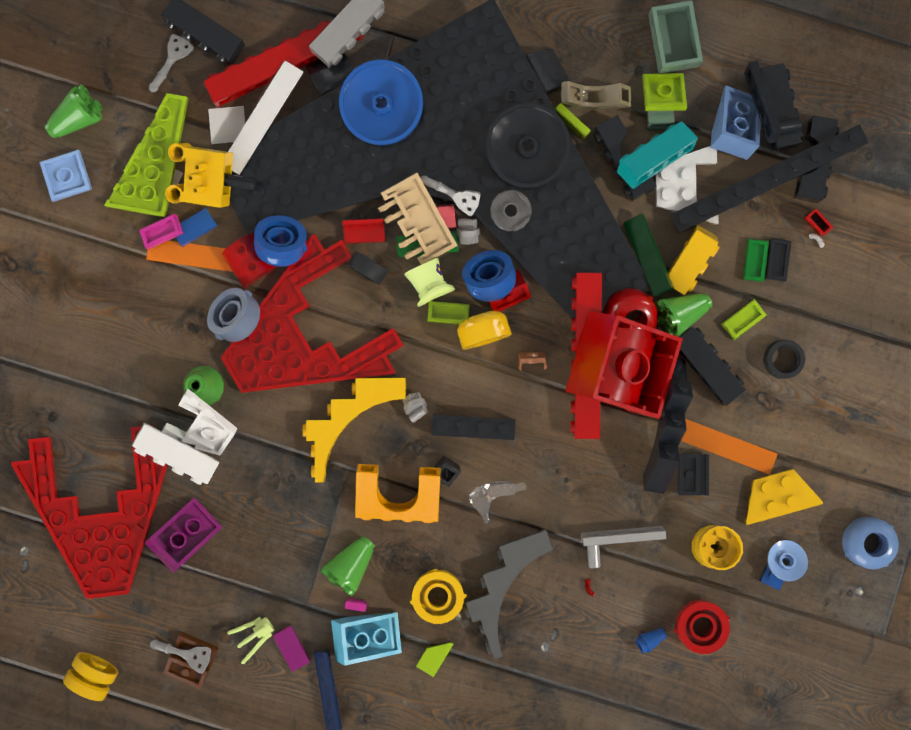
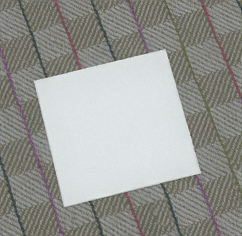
(226, 123)

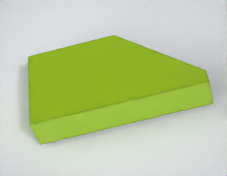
(433, 658)

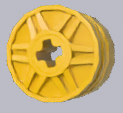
(728, 551)

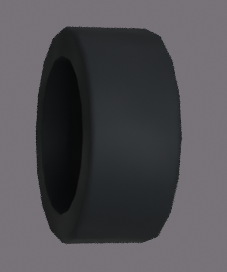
(367, 268)
(800, 359)

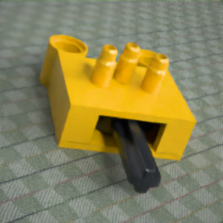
(206, 176)

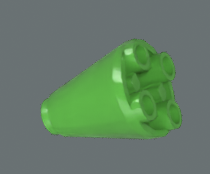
(74, 113)
(681, 312)
(210, 383)
(349, 565)

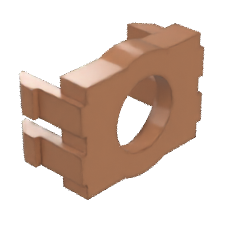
(532, 357)

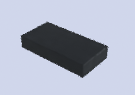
(778, 260)

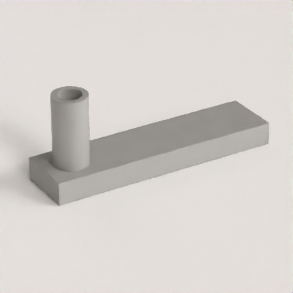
(594, 539)

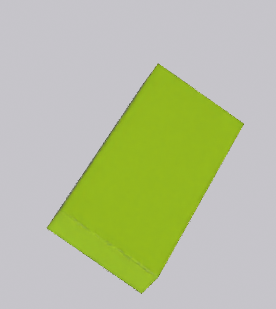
(572, 121)
(447, 312)
(743, 319)

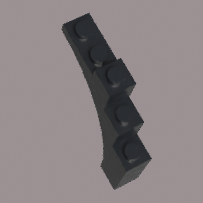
(670, 431)

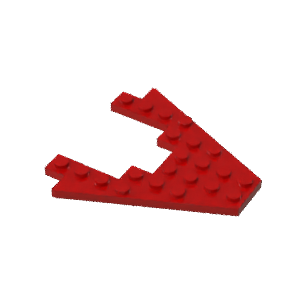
(277, 350)
(97, 547)

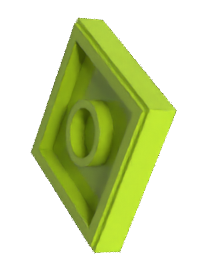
(664, 92)

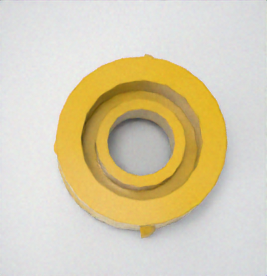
(483, 329)
(438, 613)

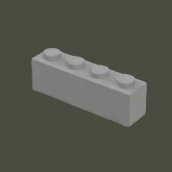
(345, 29)

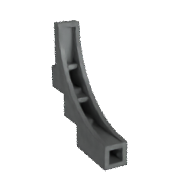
(487, 606)

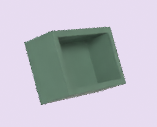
(675, 37)

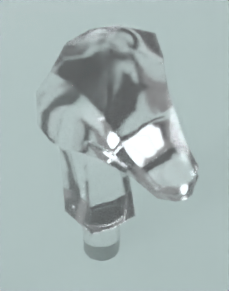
(483, 495)

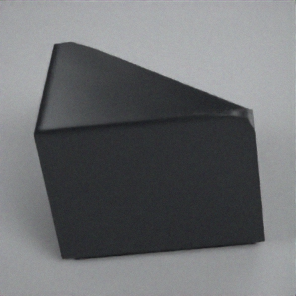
(449, 470)

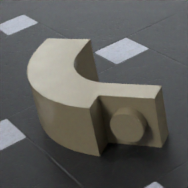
(595, 97)

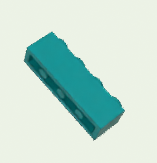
(656, 154)

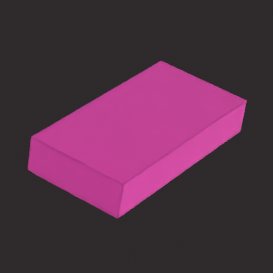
(161, 231)

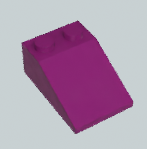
(183, 535)

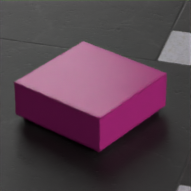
(356, 604)

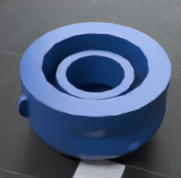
(280, 240)
(489, 275)

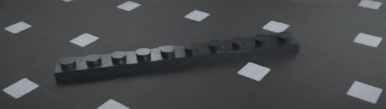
(769, 178)

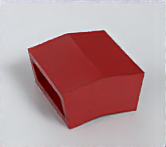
(821, 218)

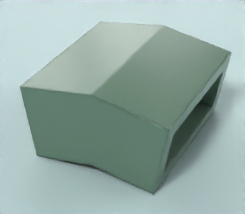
(659, 119)

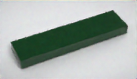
(648, 255)

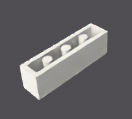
(174, 453)

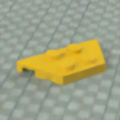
(778, 496)

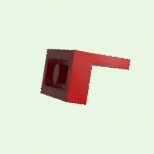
(364, 231)
(518, 294)

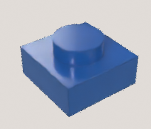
(770, 579)

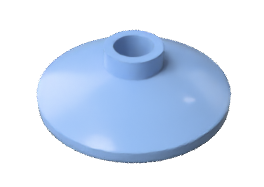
(795, 557)

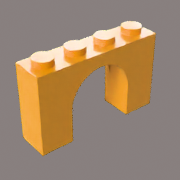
(372, 505)

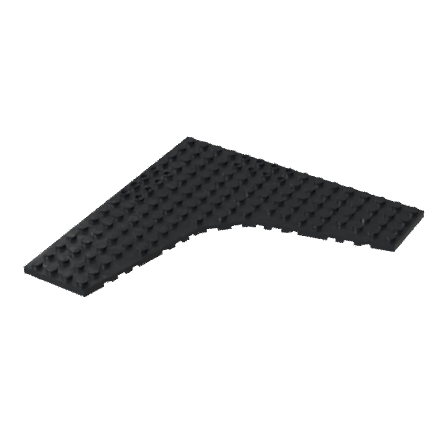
(466, 80)

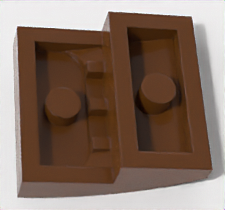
(179, 668)

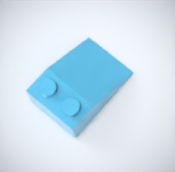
(366, 637)

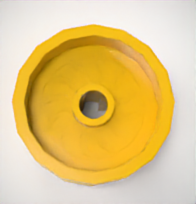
(90, 676)

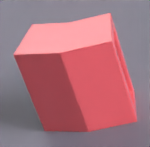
(448, 214)

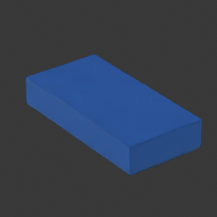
(196, 227)

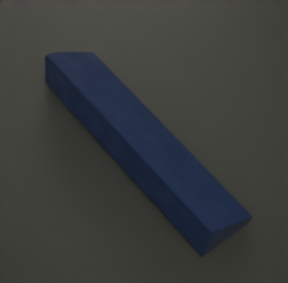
(327, 690)

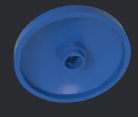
(381, 102)

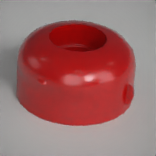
(633, 299)
(718, 631)

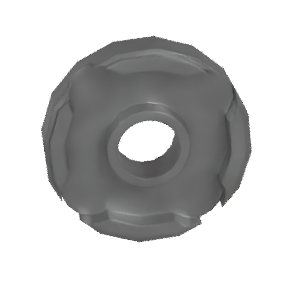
(514, 198)

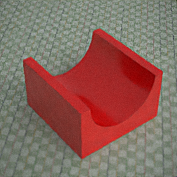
(624, 364)

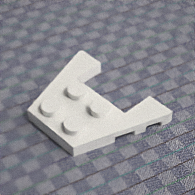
(678, 181)
(208, 431)

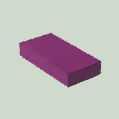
(291, 648)

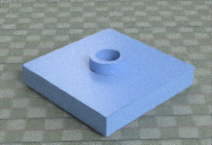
(65, 175)

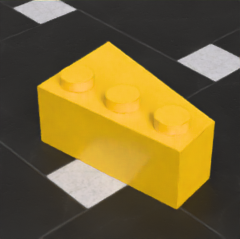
(693, 259)

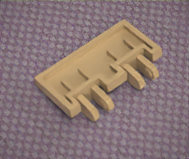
(420, 218)

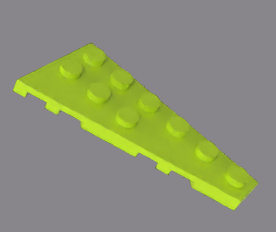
(150, 167)

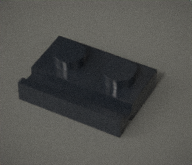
(693, 474)

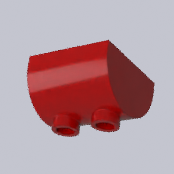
(245, 262)

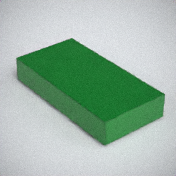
(755, 260)

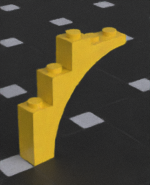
(342, 411)

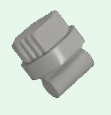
(467, 231)
(415, 406)

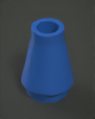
(648, 641)

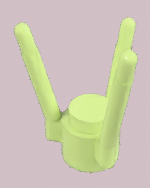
(262, 628)

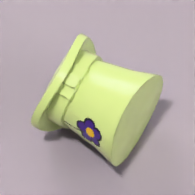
(428, 281)

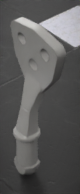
(172, 57)
(457, 196)
(188, 655)

